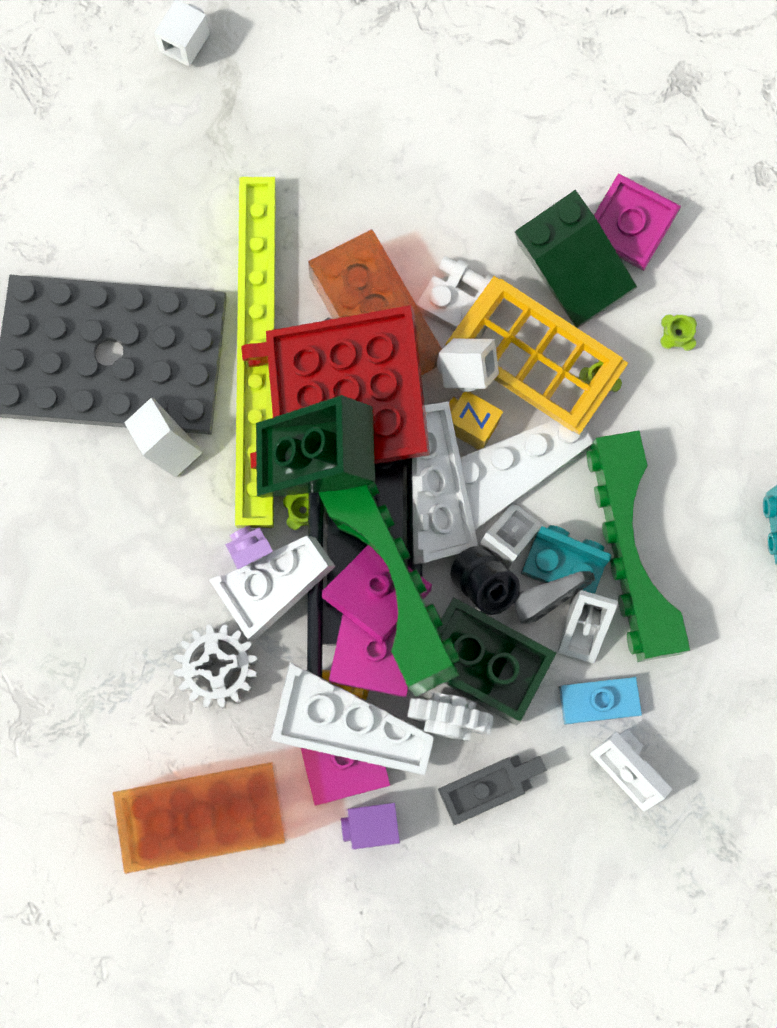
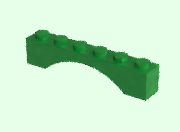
(653, 621)
(417, 646)

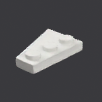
(272, 585)

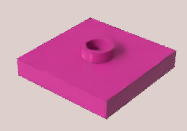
(635, 220)
(367, 594)
(365, 662)
(340, 777)

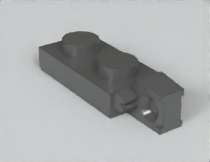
(489, 787)

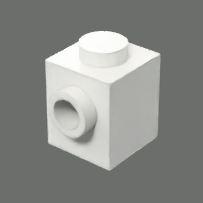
(182, 32)
(468, 364)

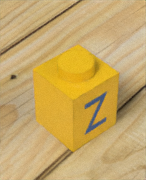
(474, 419)

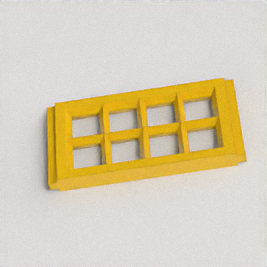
(594, 393)

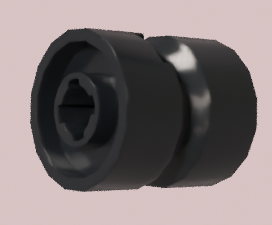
(485, 580)

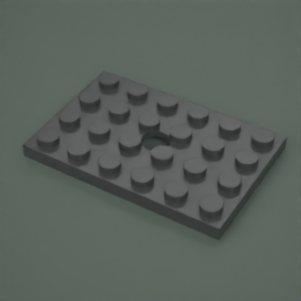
(52, 339)

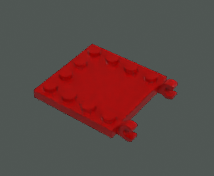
(354, 356)

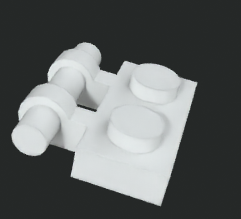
(446, 302)

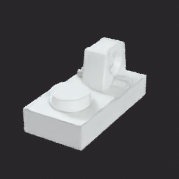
(634, 775)

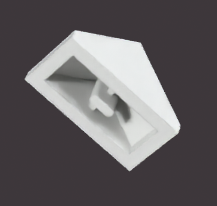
(162, 438)
(510, 534)
(586, 625)

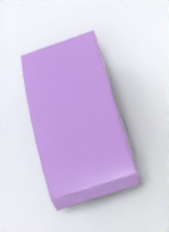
(247, 546)

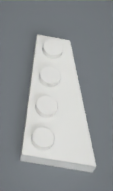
(516, 466)
(440, 496)
(338, 723)

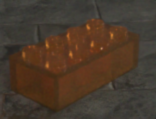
(363, 280)
(199, 817)

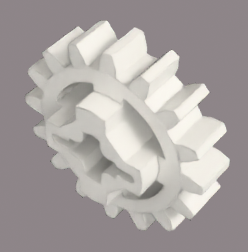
(213, 649)
(450, 716)

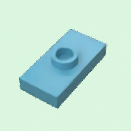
(600, 700)

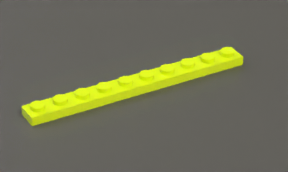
(255, 317)

